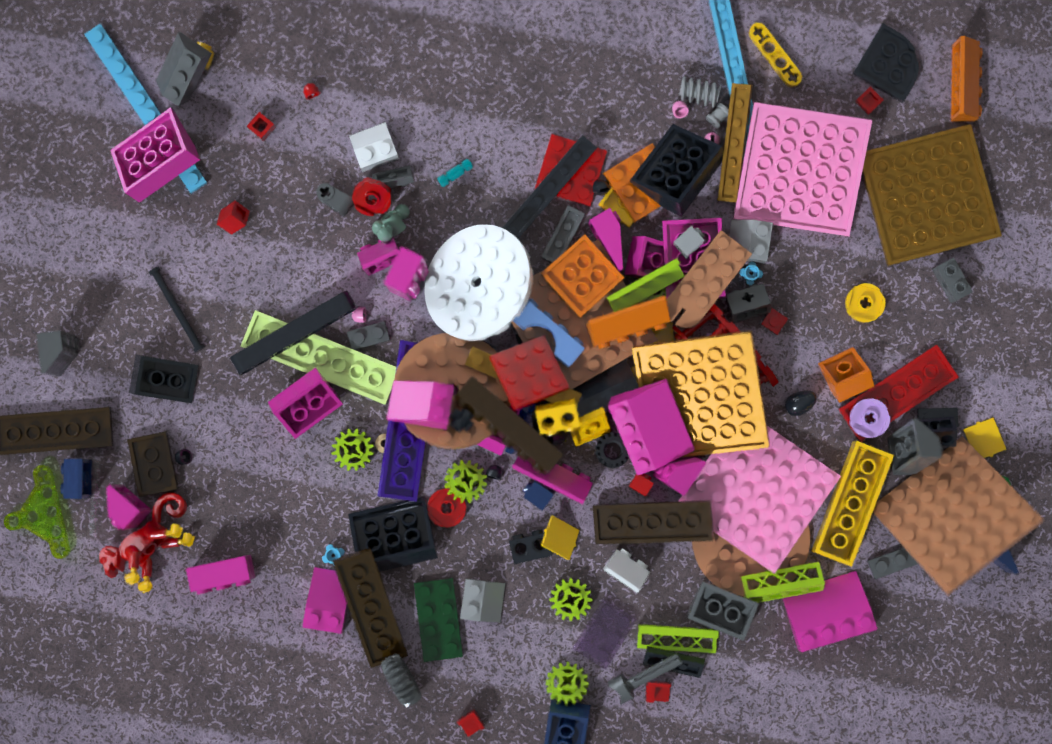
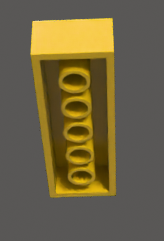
(852, 503)

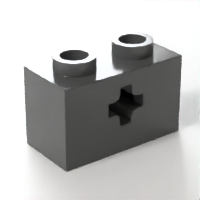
(952, 280)
(757, 303)

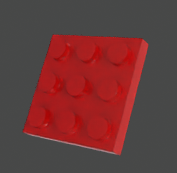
(580, 186)
(529, 372)

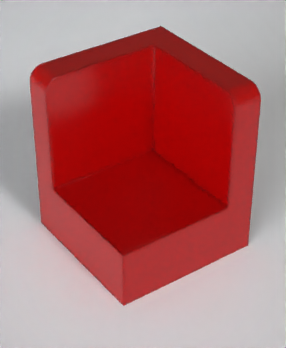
(233, 217)
(657, 691)
(471, 723)

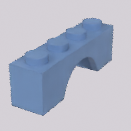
(566, 348)

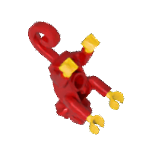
(143, 543)

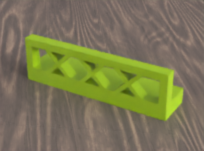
(646, 286)
(784, 590)
(678, 631)

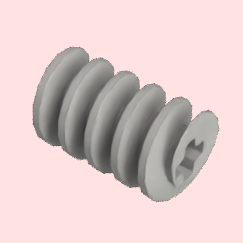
(704, 92)

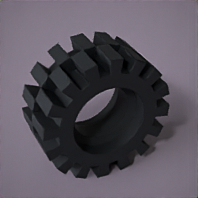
(602, 456)

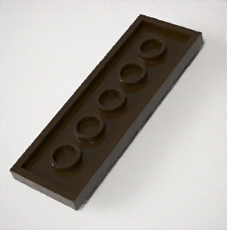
(56, 431)
(653, 522)
(369, 606)

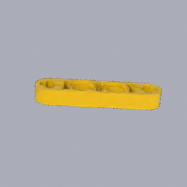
(773, 56)

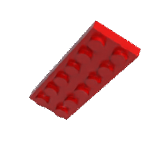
(907, 385)

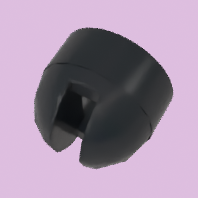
(600, 187)
(188, 457)
(494, 472)

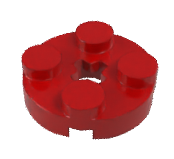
(371, 187)
(445, 519)

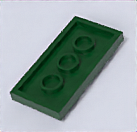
(438, 620)

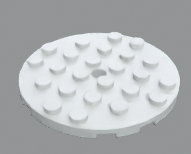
(504, 289)

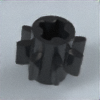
(461, 420)

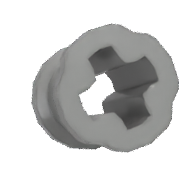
(718, 115)

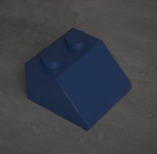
(76, 478)

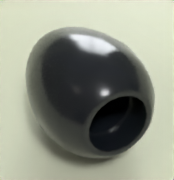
(800, 402)

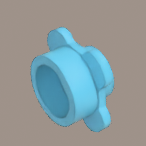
(751, 268)
(327, 558)

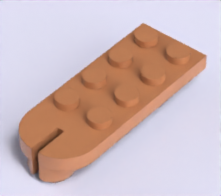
(706, 280)

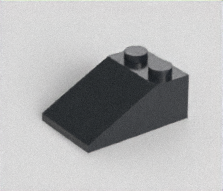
(163, 379)

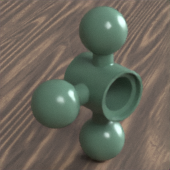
(391, 223)

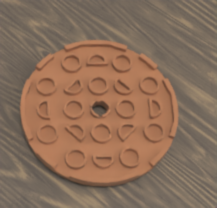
(443, 360)
(726, 564)

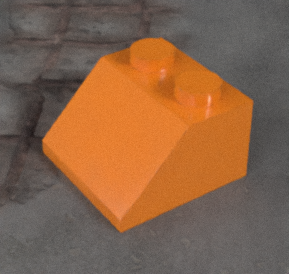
(846, 374)

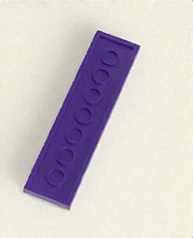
(401, 455)

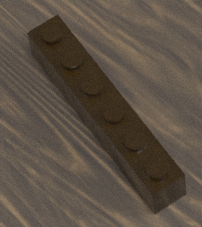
(508, 426)

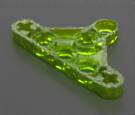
(44, 523)

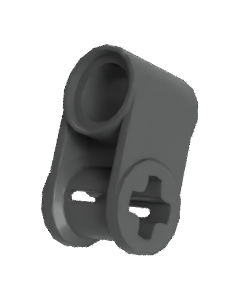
(337, 201)

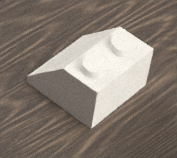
(373, 147)
(626, 570)

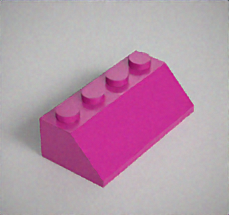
(560, 479)

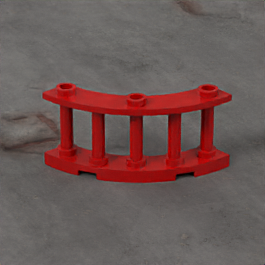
(765, 373)

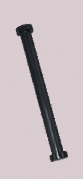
(155, 272)

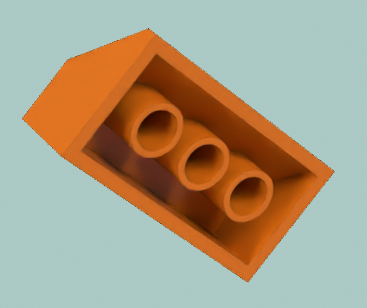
(965, 80)
(628, 322)

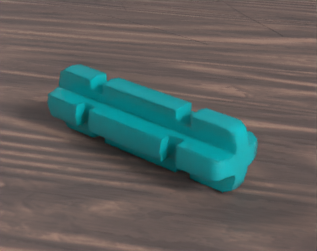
(455, 172)

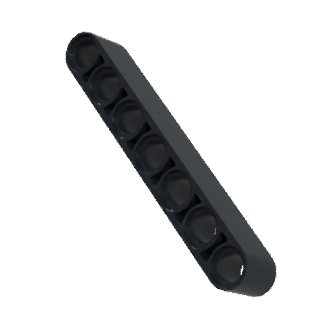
(293, 333)

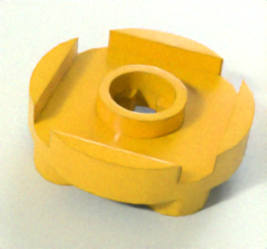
(874, 297)

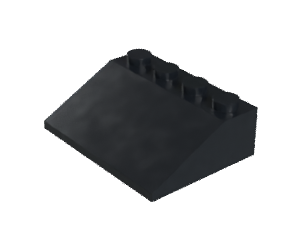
(678, 169)
(599, 390)
(395, 533)

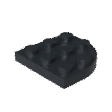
(889, 63)

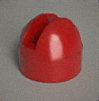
(310, 89)

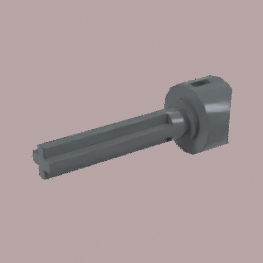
(625, 686)

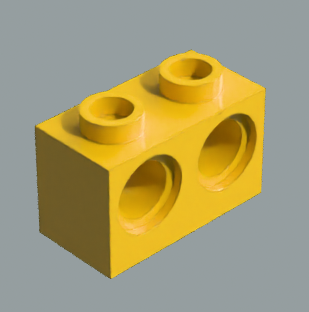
(556, 411)

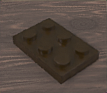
(152, 464)

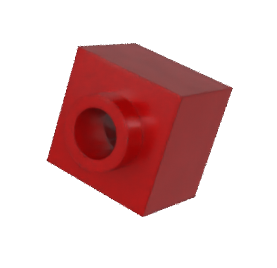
(260, 120)
(641, 484)

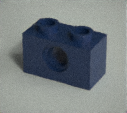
(537, 495)

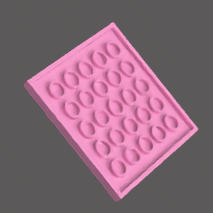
(802, 168)
(763, 497)

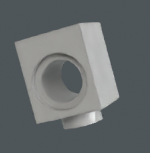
(689, 241)

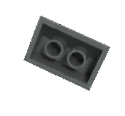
(182, 69)
(56, 351)
(913, 448)
(722, 610)

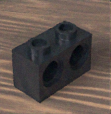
(944, 428)
(531, 552)

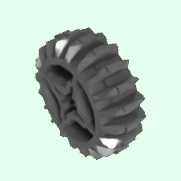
(401, 680)

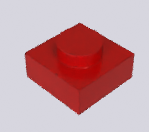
(869, 100)
(774, 321)

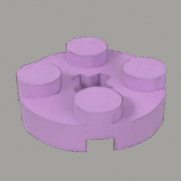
(858, 419)

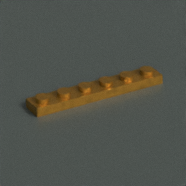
(735, 142)
(480, 361)

